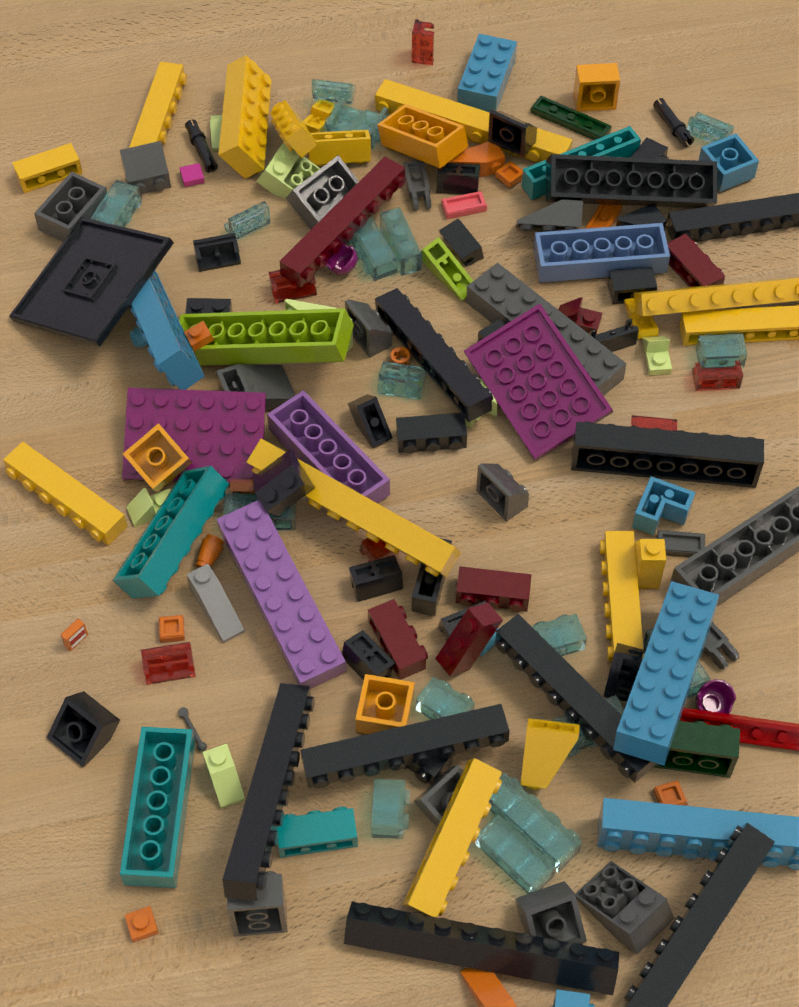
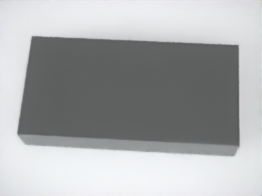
(682, 543)

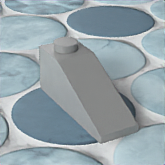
(214, 603)

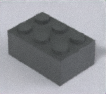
(322, 191)
(68, 204)
(261, 916)

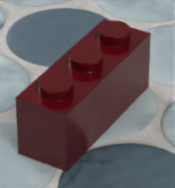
(692, 264)
(496, 587)
(397, 638)
(468, 639)

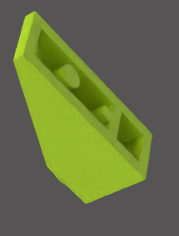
(446, 268)

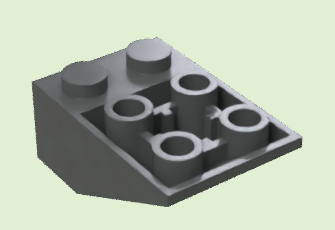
(559, 215)
(257, 378)
(625, 906)

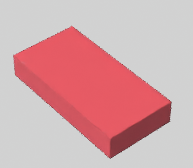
(464, 205)

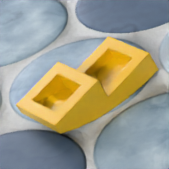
(319, 113)
(645, 324)

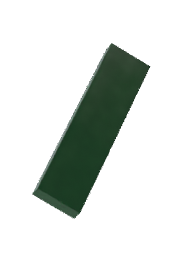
(570, 118)

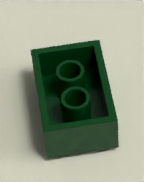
(703, 749)

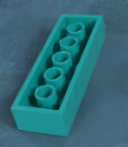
(171, 533)
(158, 808)

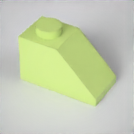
(223, 776)

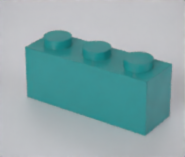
(317, 832)

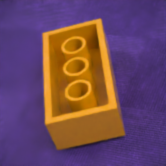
(423, 135)

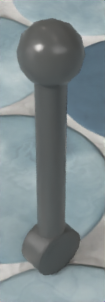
(183, 713)

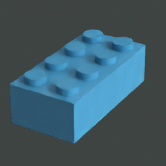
(487, 72)

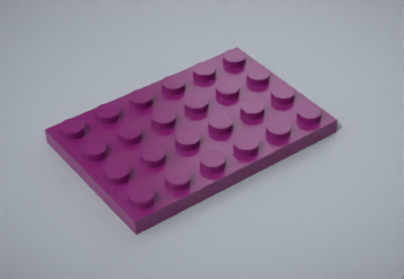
(537, 381)
(207, 426)

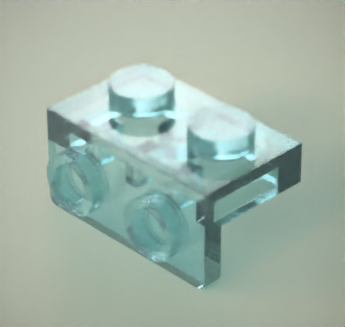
(332, 91)

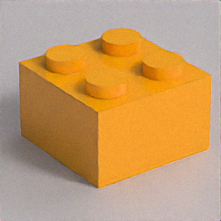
(596, 87)
(157, 458)
(384, 704)

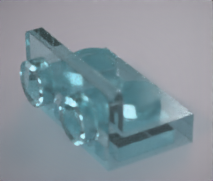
(343, 117)
(369, 122)
(708, 128)
(249, 220)
(401, 380)

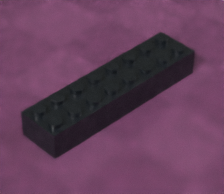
(631, 181)
(667, 454)

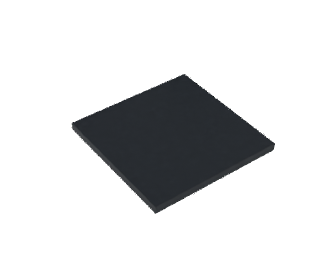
(91, 281)

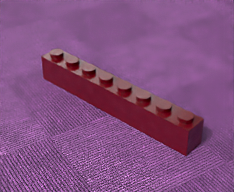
(342, 221)

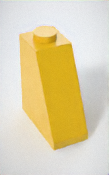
(650, 562)
(545, 750)

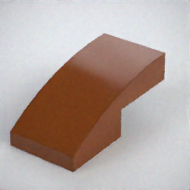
(243, 486)

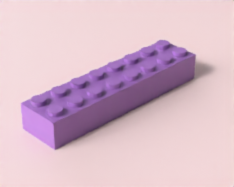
(281, 595)

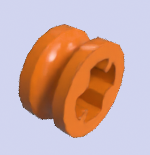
(400, 351)

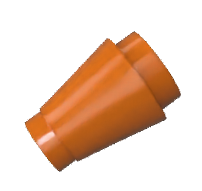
(209, 550)

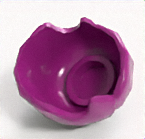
(343, 261)
(716, 696)

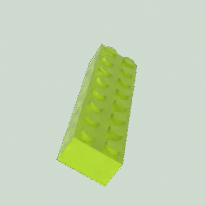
(273, 336)

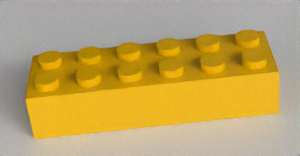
(245, 117)

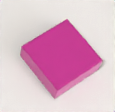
(191, 175)

